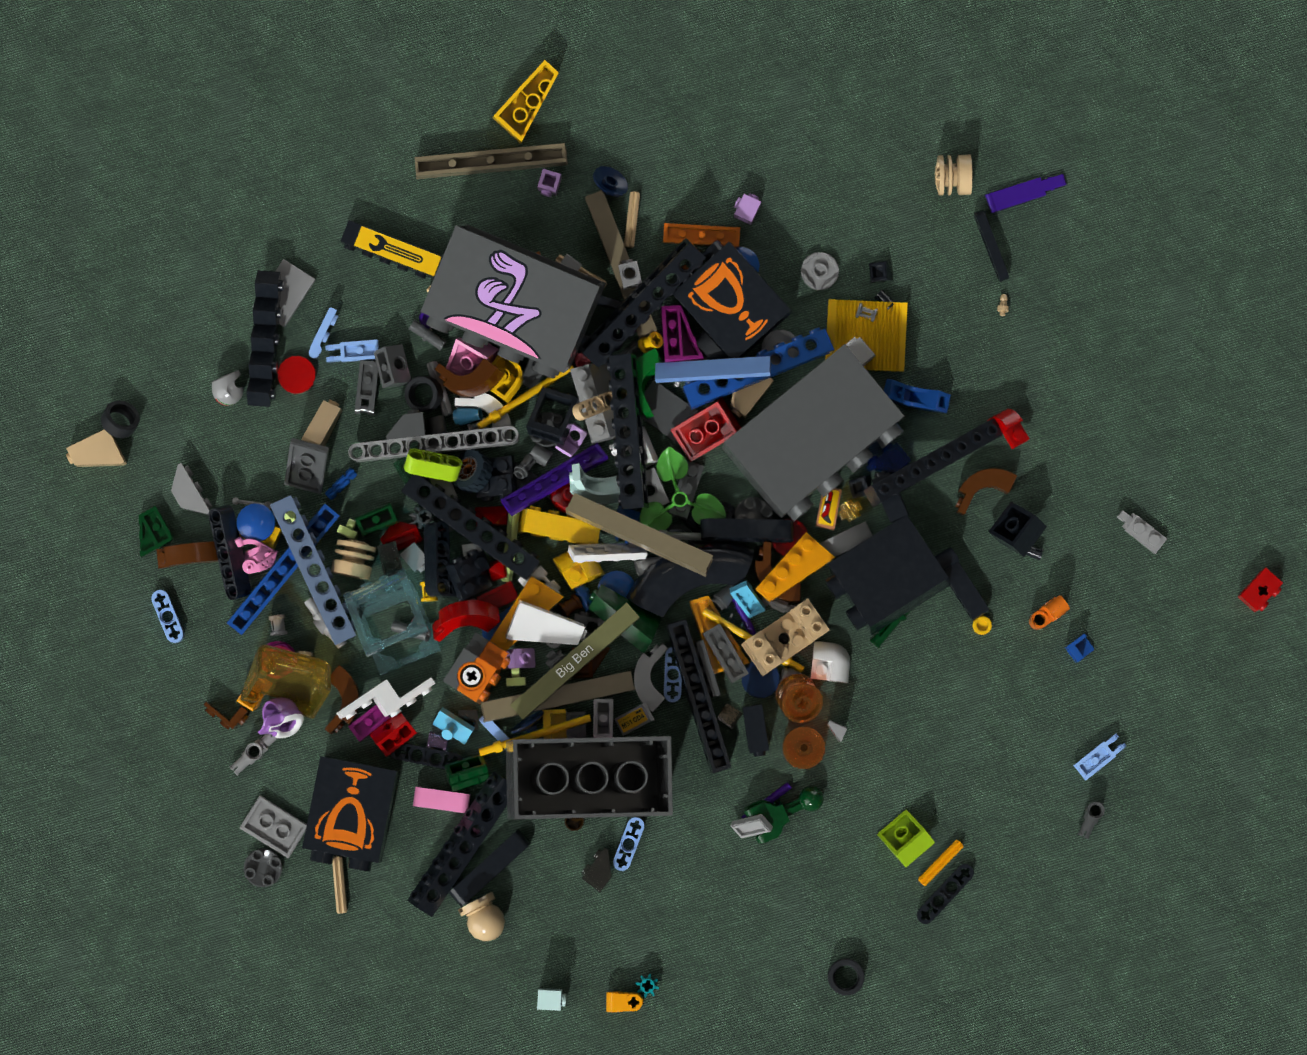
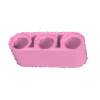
(441, 800)

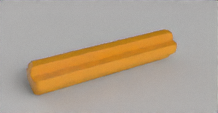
(941, 862)

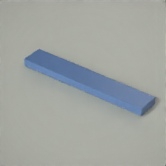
(713, 369)

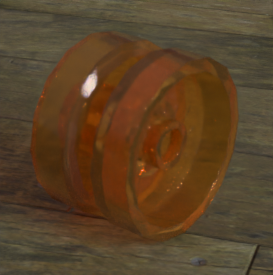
(799, 698)
(808, 758)

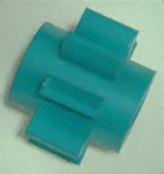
(642, 988)

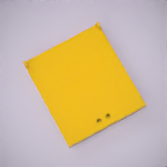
(883, 336)

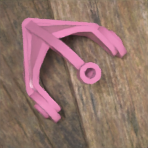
(257, 558)

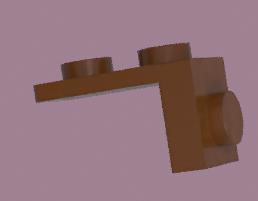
(239, 718)

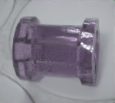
(437, 741)

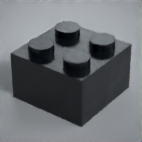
(1017, 529)

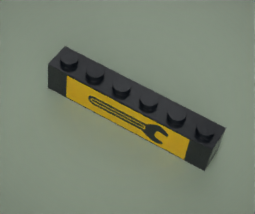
(390, 250)

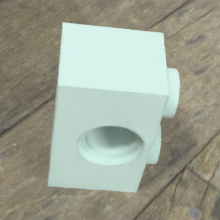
(550, 999)

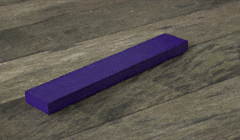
(552, 480)

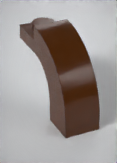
(474, 384)
(988, 478)
(186, 554)
(763, 568)
(349, 692)

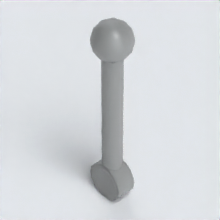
(235, 501)

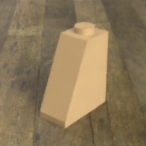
(746, 399)
(323, 423)
(96, 450)

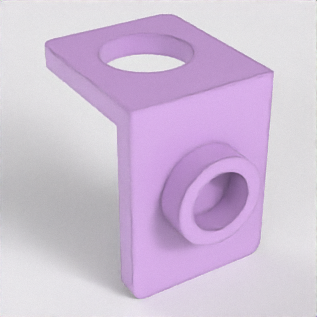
(571, 446)
(521, 658)

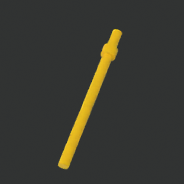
(495, 416)
(745, 635)
(498, 746)

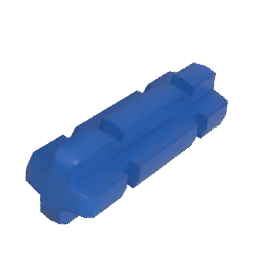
(341, 483)

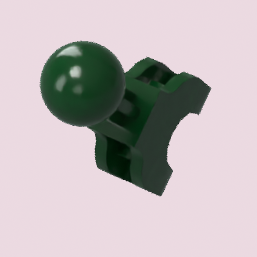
(777, 813)

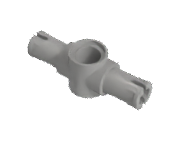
(318, 620)
(246, 757)

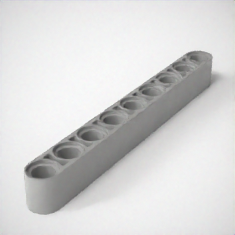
(443, 447)

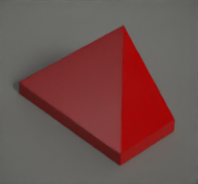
(496, 515)
(403, 534)

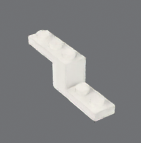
(386, 699)

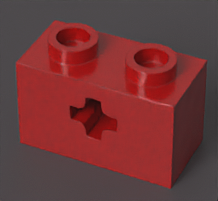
(1250, 594)
(393, 734)

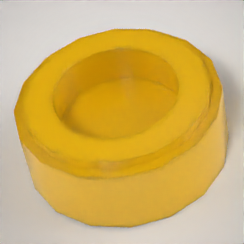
(982, 625)

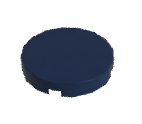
(759, 685)

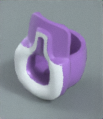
(281, 718)

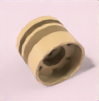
(954, 175)
(353, 559)

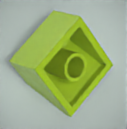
(906, 838)

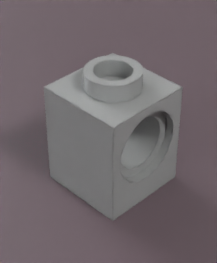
(635, 281)
(414, 558)

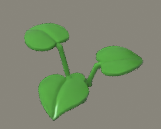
(674, 466)

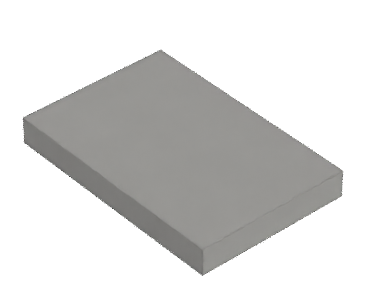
(295, 289)
(274, 826)

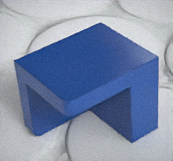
(1079, 648)

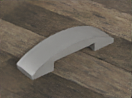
(847, 540)

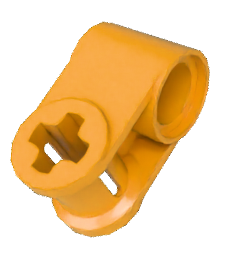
(619, 1001)

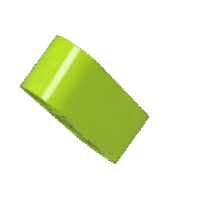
(433, 465)

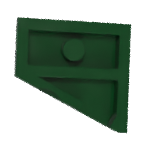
(153, 531)

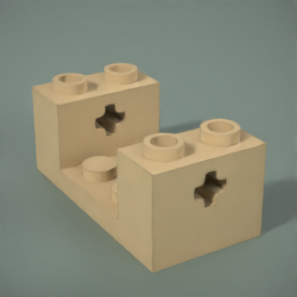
(800, 624)

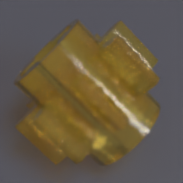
(850, 510)

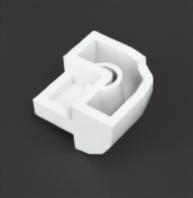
(830, 662)

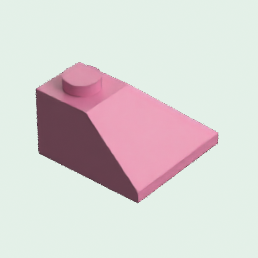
(467, 357)

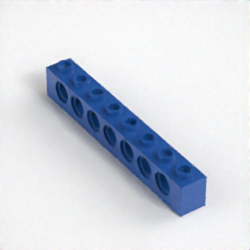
(818, 336)
(279, 573)

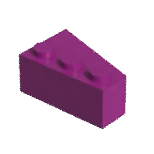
(677, 336)

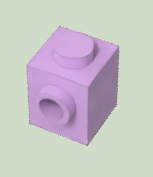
(549, 183)
(747, 208)

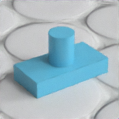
(747, 599)
(453, 726)

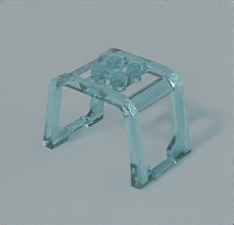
(379, 597)

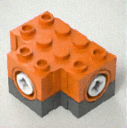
(481, 660)

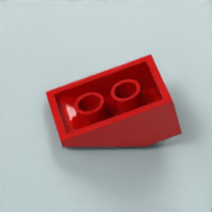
(706, 429)

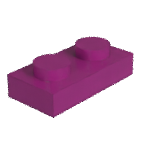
(367, 723)

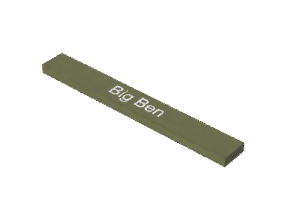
(575, 661)

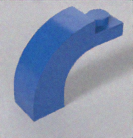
(917, 397)

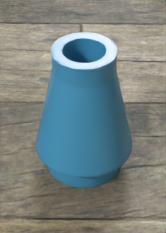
(466, 415)

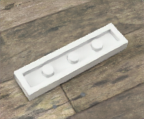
(606, 552)

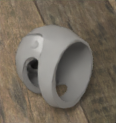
(225, 391)

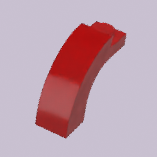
(465, 613)

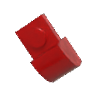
(1011, 427)

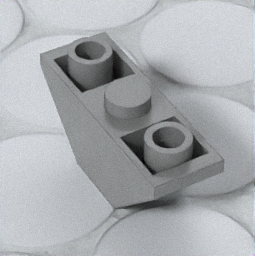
(189, 493)

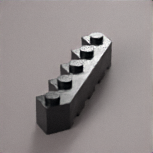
(264, 338)

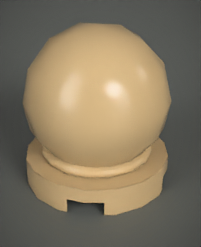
(484, 919)

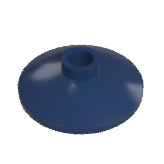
(610, 181)
(528, 724)

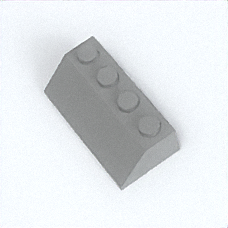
(591, 382)

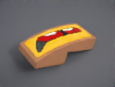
(828, 510)

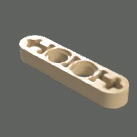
(601, 404)

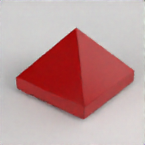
(497, 570)

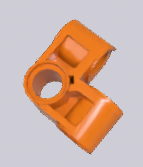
(1050, 612)

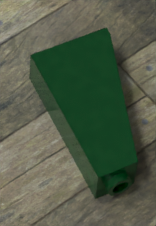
(607, 602)

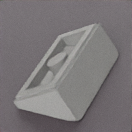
(837, 730)

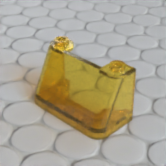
(288, 676)

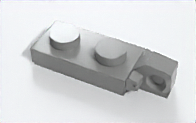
(1142, 531)

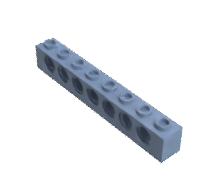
(279, 509)

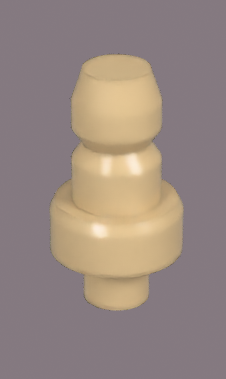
(1003, 308)

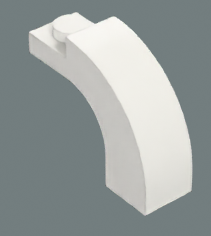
(488, 404)

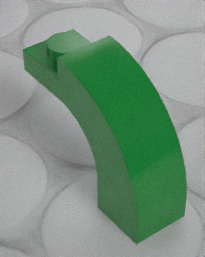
(646, 370)

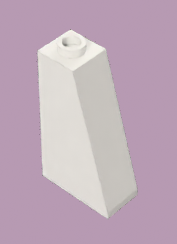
(541, 625)

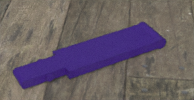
(1023, 192)

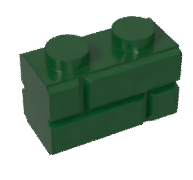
(376, 520)
(467, 772)

